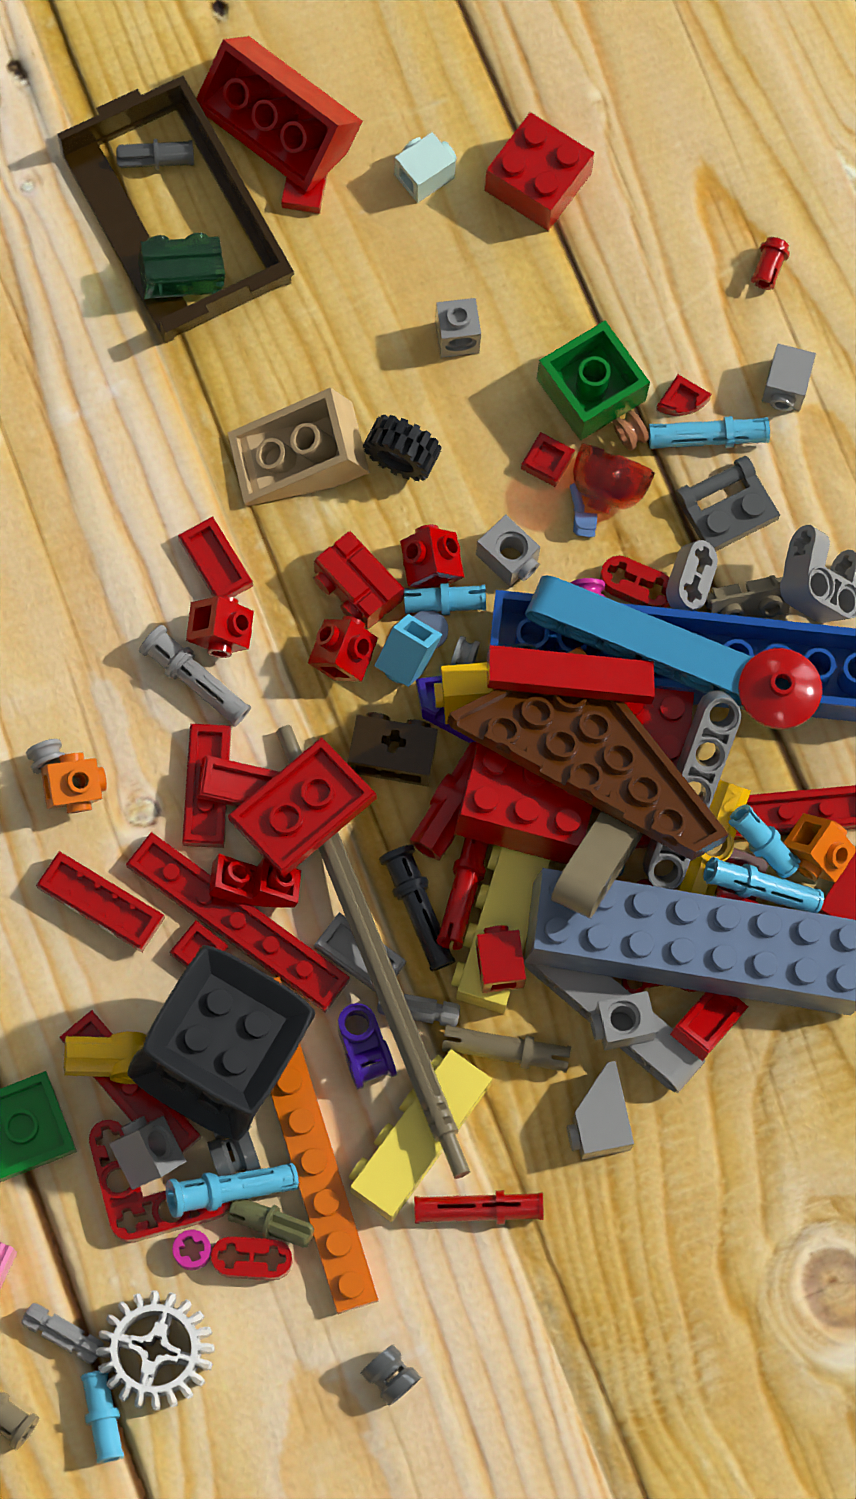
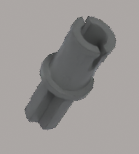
(155, 154)

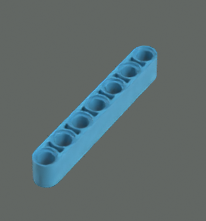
(638, 636)

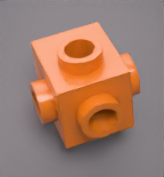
(59, 787)
(820, 847)

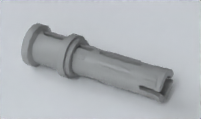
(181, 664)

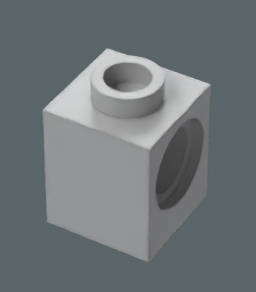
(458, 327)
(788, 378)
(508, 535)
(637, 1007)
(146, 1151)

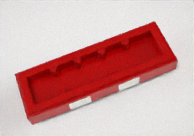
(100, 901)

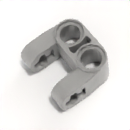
(812, 587)

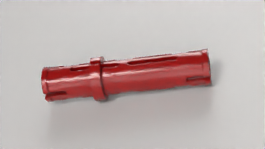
(468, 873)
(479, 1207)

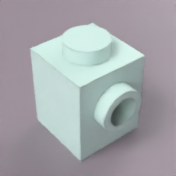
(425, 166)

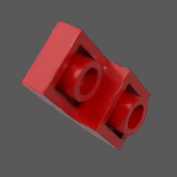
(253, 884)

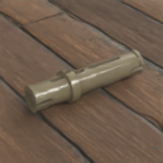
(507, 1048)

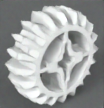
(160, 1332)

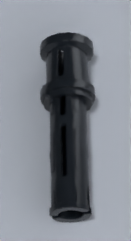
(411, 889)

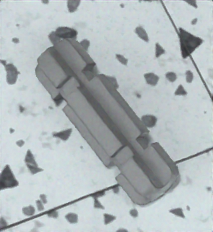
(428, 1010)
(61, 1333)

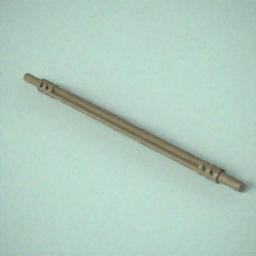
(387, 988)

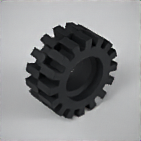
(402, 447)

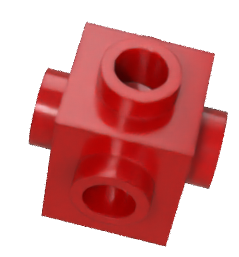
(431, 557)
(220, 625)
(343, 649)

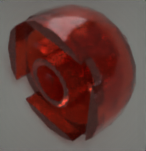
(610, 479)

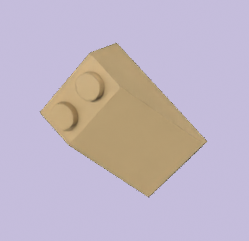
(299, 449)

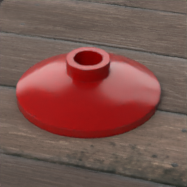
(775, 706)

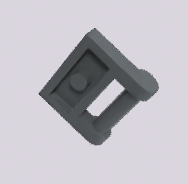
(733, 516)

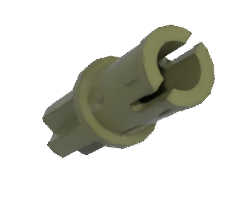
(271, 1222)

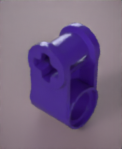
(365, 1048)

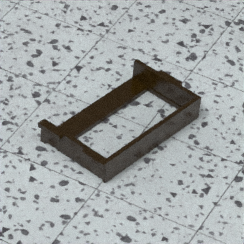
(122, 224)

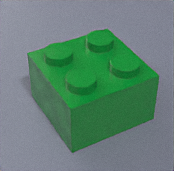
(592, 380)

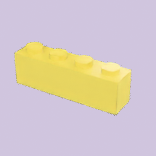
(502, 903)
(409, 1148)

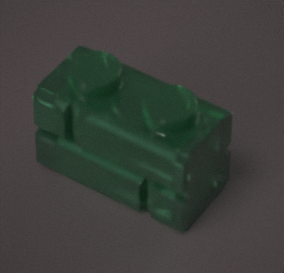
(181, 266)

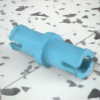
(445, 599)
(764, 841)
(102, 1417)

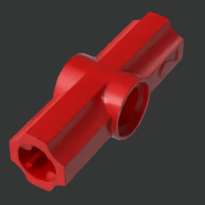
(438, 825)

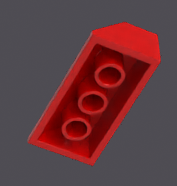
(276, 112)

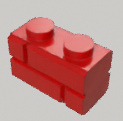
(357, 580)

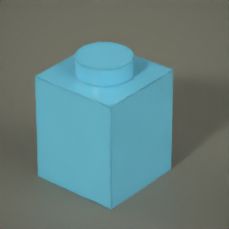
(408, 650)

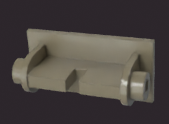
(760, 601)

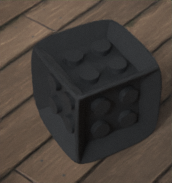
(221, 1042)

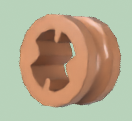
(630, 430)

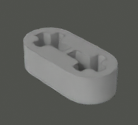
(688, 574)

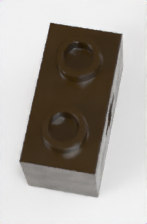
(412, 758)

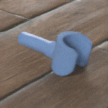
(583, 522)

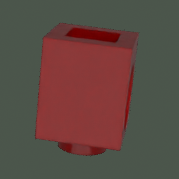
(500, 959)

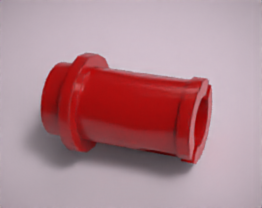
(767, 270)

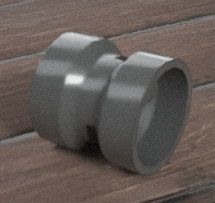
(243, 1152)
(383, 1368)

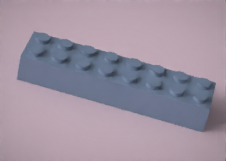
(699, 944)

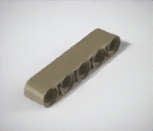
(595, 865)

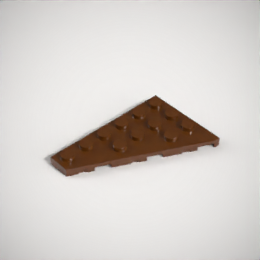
(598, 756)

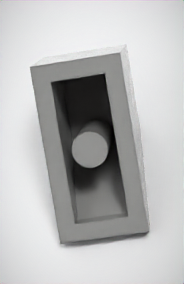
(602, 1119)

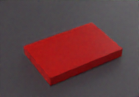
(302, 807)

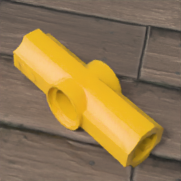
(725, 801)
(102, 1055)

